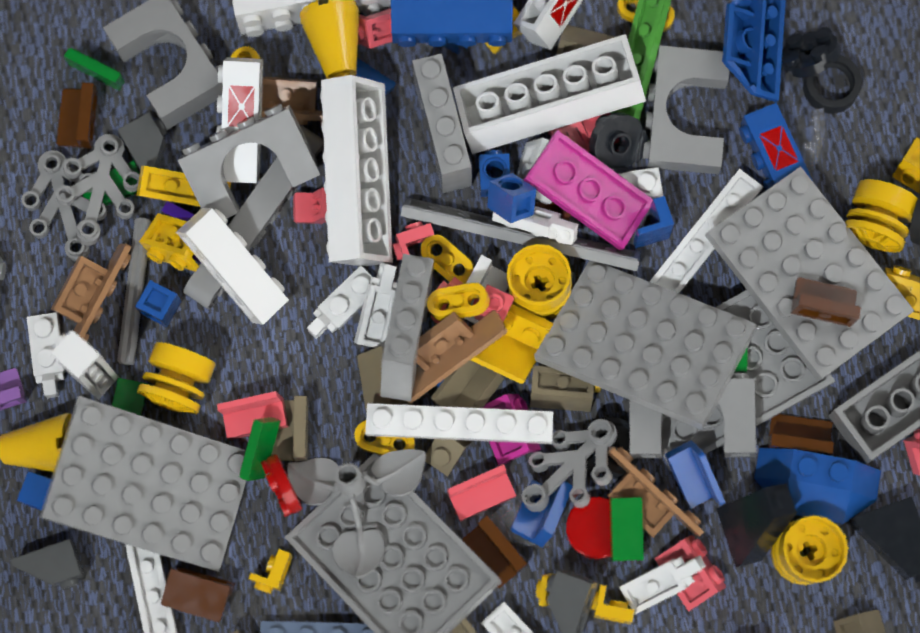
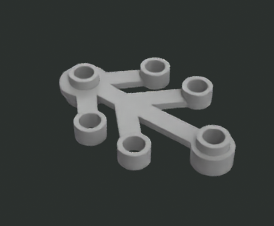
(56, 177)
(99, 184)
(572, 462)

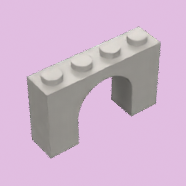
(162, 23)
(443, 122)
(276, 130)
(668, 145)
(404, 327)
(737, 410)

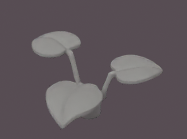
(317, 478)

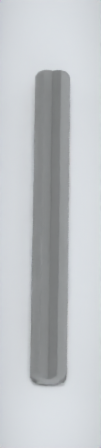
(134, 290)

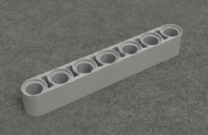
(251, 220)

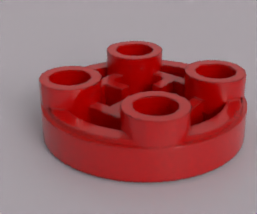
(281, 485)
(590, 529)

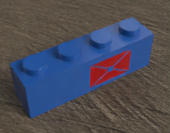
(772, 144)

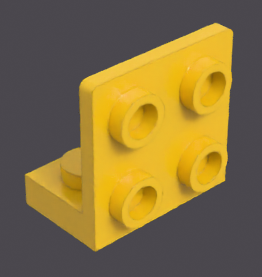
(515, 351)

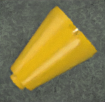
(333, 35)
(36, 444)

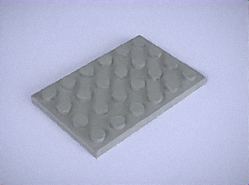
(799, 234)
(646, 343)
(778, 374)
(146, 484)
(426, 571)

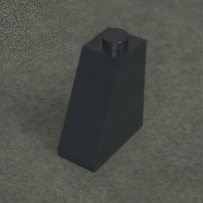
(756, 522)
(894, 535)

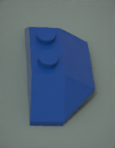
(755, 45)
(819, 482)

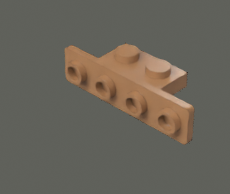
(294, 92)
(87, 289)
(451, 346)
(656, 505)

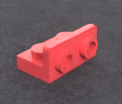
(707, 581)

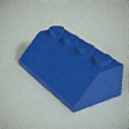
(451, 22)

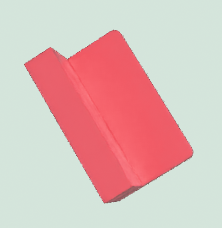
(241, 413)
(481, 493)

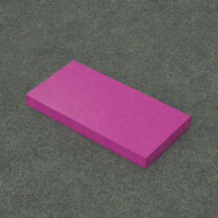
(588, 190)

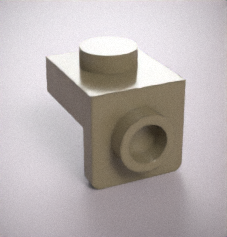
(446, 453)

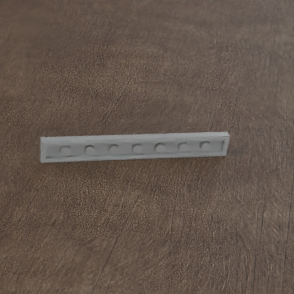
(485, 226)

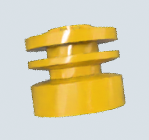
(881, 215)
(540, 266)
(176, 378)
(827, 552)

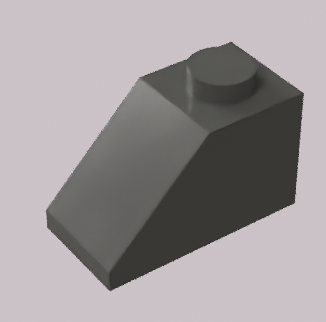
(145, 140)
(53, 564)
(571, 599)

